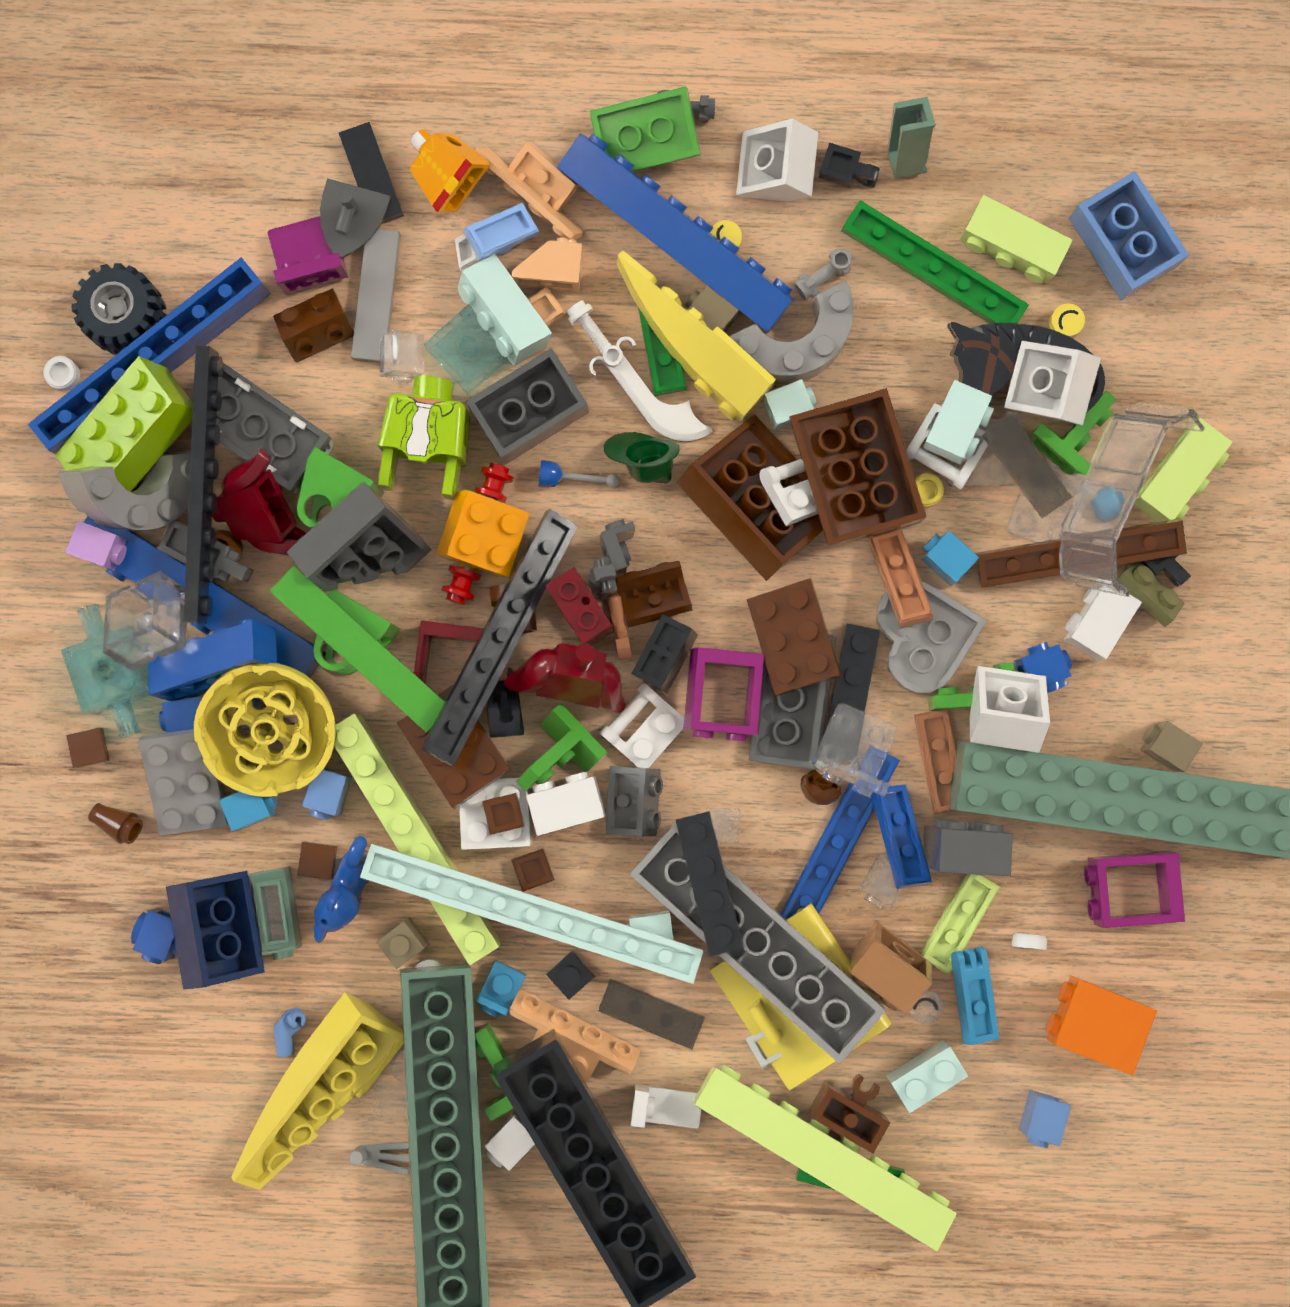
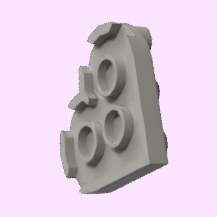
(930, 652)

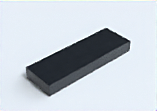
(369, 165)

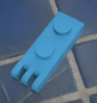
(974, 996)

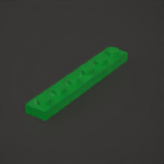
(932, 266)

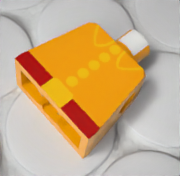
(446, 169)

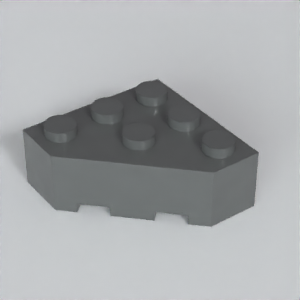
(358, 542)

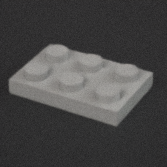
(180, 784)

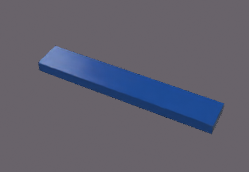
(834, 846)

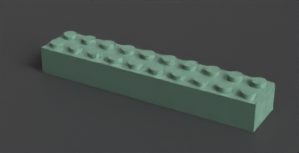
(1121, 799)
(444, 1136)

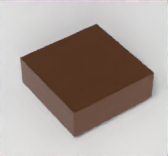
(87, 747)
(503, 813)
(317, 860)
(533, 869)

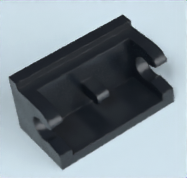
(664, 653)
(504, 711)

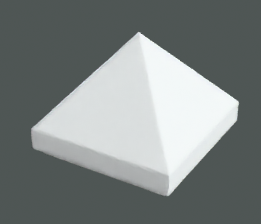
(465, 253)

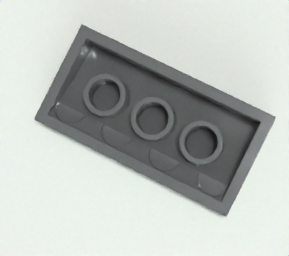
(790, 724)

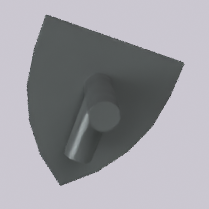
(350, 215)

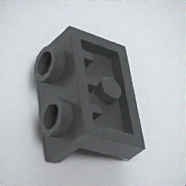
(613, 544)
(633, 801)

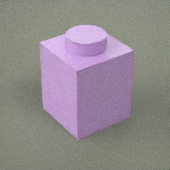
(97, 546)

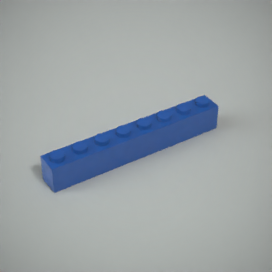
(676, 232)
(165, 343)
(228, 610)

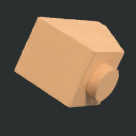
(552, 265)

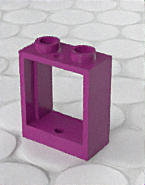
(698, 658)
(1168, 887)

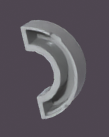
(813, 352)
(149, 507)

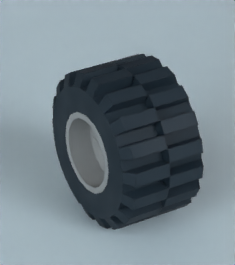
(116, 306)

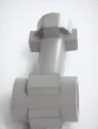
(838, 266)

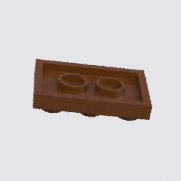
(793, 637)
(475, 768)

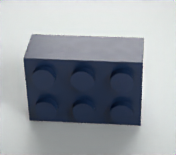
(215, 930)

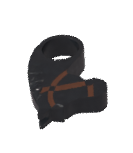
(990, 351)

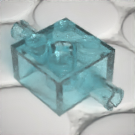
(90, 681)

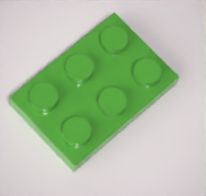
(649, 129)

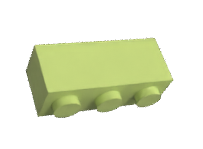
(1015, 240)
(1183, 473)

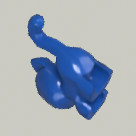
(342, 901)

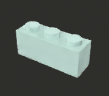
(503, 310)

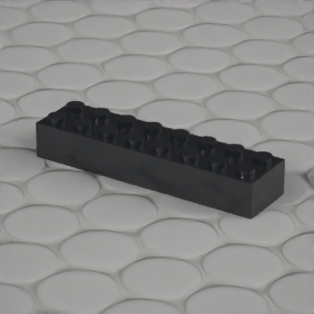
(594, 1170)

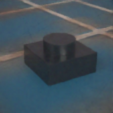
(570, 975)

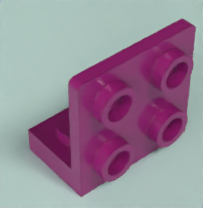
(304, 256)

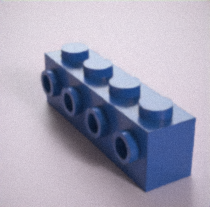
(210, 657)

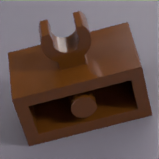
(850, 1113)

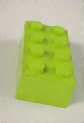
(131, 424)

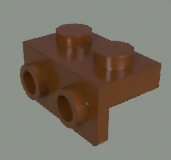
(313, 325)
(653, 593)

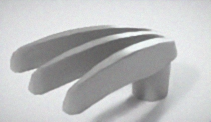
(371, 1155)

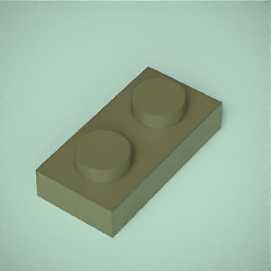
(1154, 595)

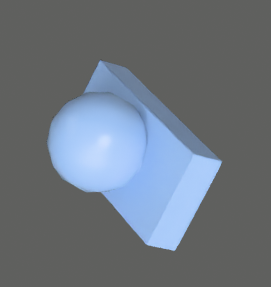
(501, 232)

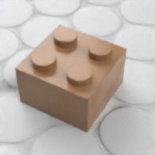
(890, 968)

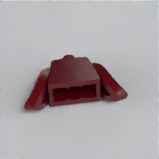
(256, 507)
(571, 676)

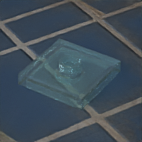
(465, 350)

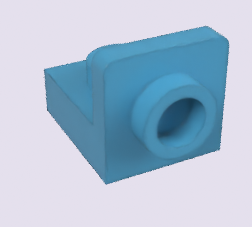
(500, 989)

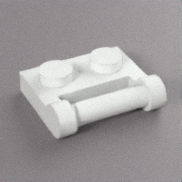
(958, 476)
(792, 502)
(652, 735)

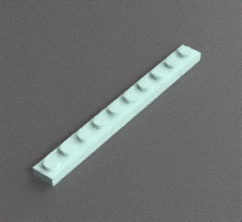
(531, 913)

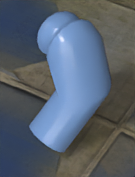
(285, 1028)

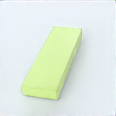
(959, 920)

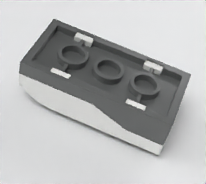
(257, 420)

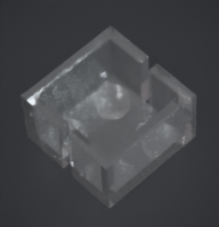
(143, 627)

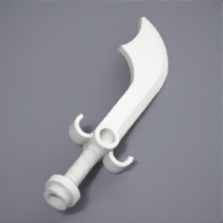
(669, 420)

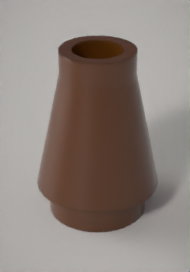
(117, 823)

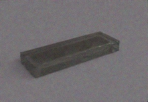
(1026, 466)
(651, 1013)

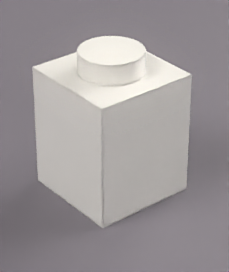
(509, 1143)

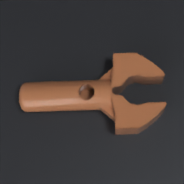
(619, 627)

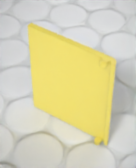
(800, 1054)

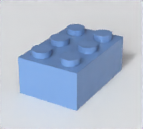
(1128, 235)

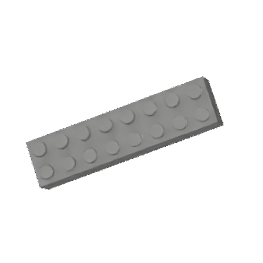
(774, 954)

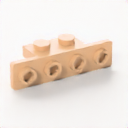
(539, 183)
(582, 1040)

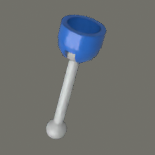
(552, 474)

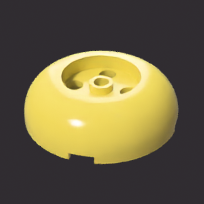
(248, 761)

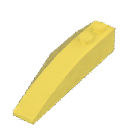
(707, 356)
(329, 1070)

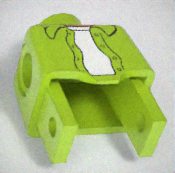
(425, 430)

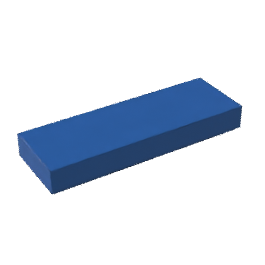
(901, 838)

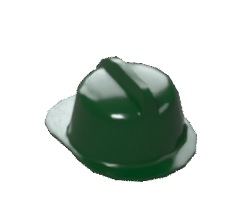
(644, 456)

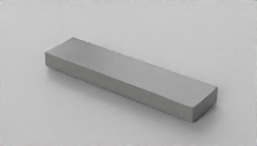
(375, 294)

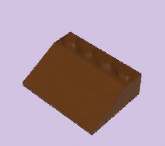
(858, 468)
(730, 493)

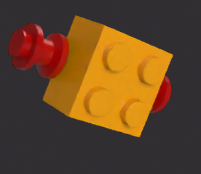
(481, 533)

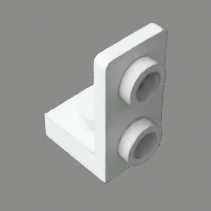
(664, 1107)

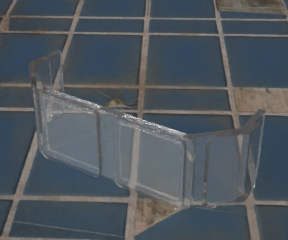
(1110, 491)

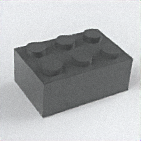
(528, 406)
(970, 850)

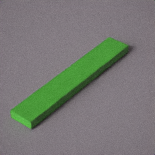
(358, 648)

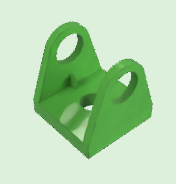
(328, 483)
(378, 627)

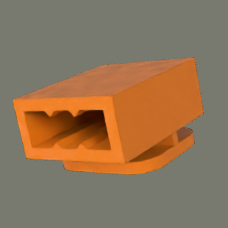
(1100, 1024)

